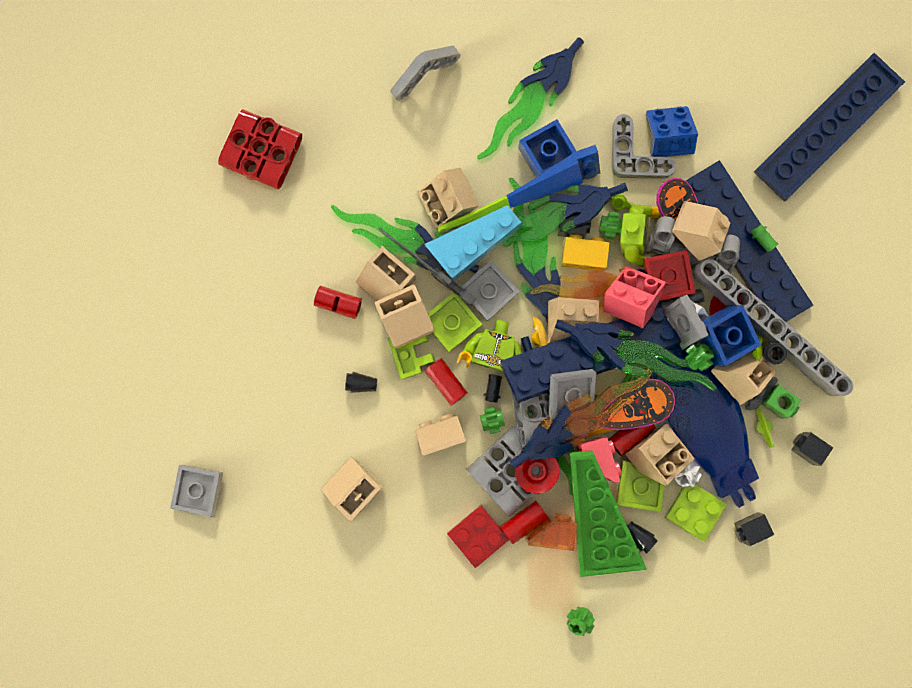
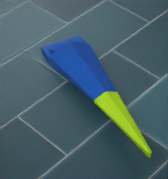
(567, 173)

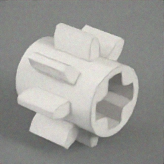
(689, 475)

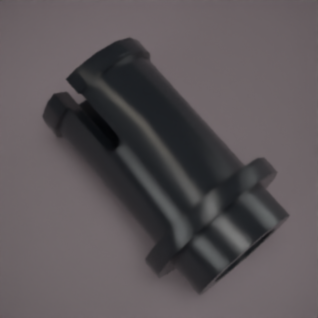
(493, 388)

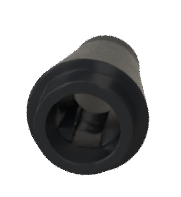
(779, 353)
(360, 383)
(643, 538)

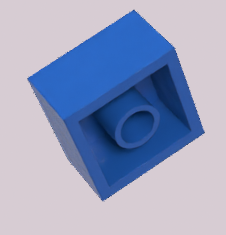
(546, 147)
(730, 335)

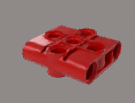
(241, 157)

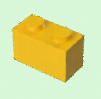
(585, 253)

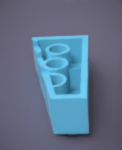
(472, 242)

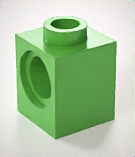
(771, 402)

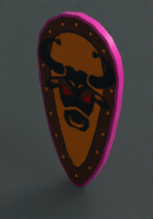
(672, 196)
(651, 405)

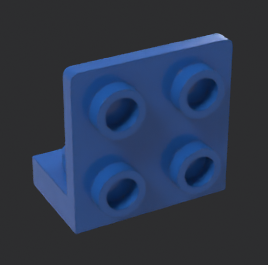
(672, 131)

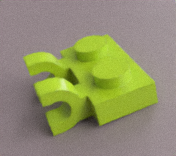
(407, 360)

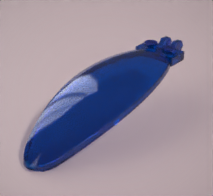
(712, 431)

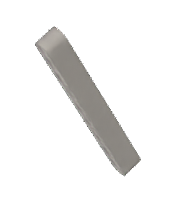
(783, 331)

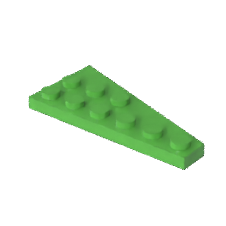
(601, 531)

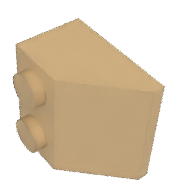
(701, 229)
(572, 312)
(440, 434)

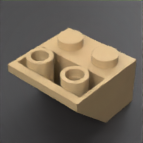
(447, 197)
(384, 275)
(404, 316)
(745, 377)
(660, 455)
(351, 489)

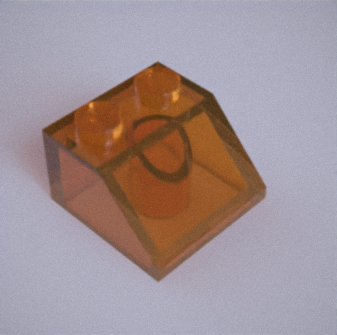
(554, 533)

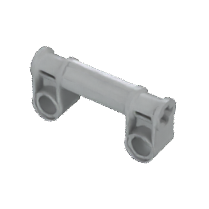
(662, 242)

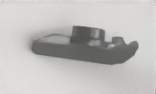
(757, 400)

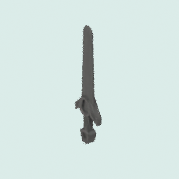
(438, 274)

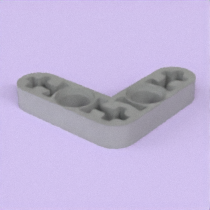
(424, 62)
(627, 156)

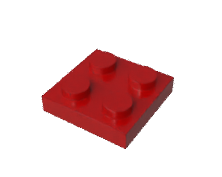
(674, 270)
(478, 536)

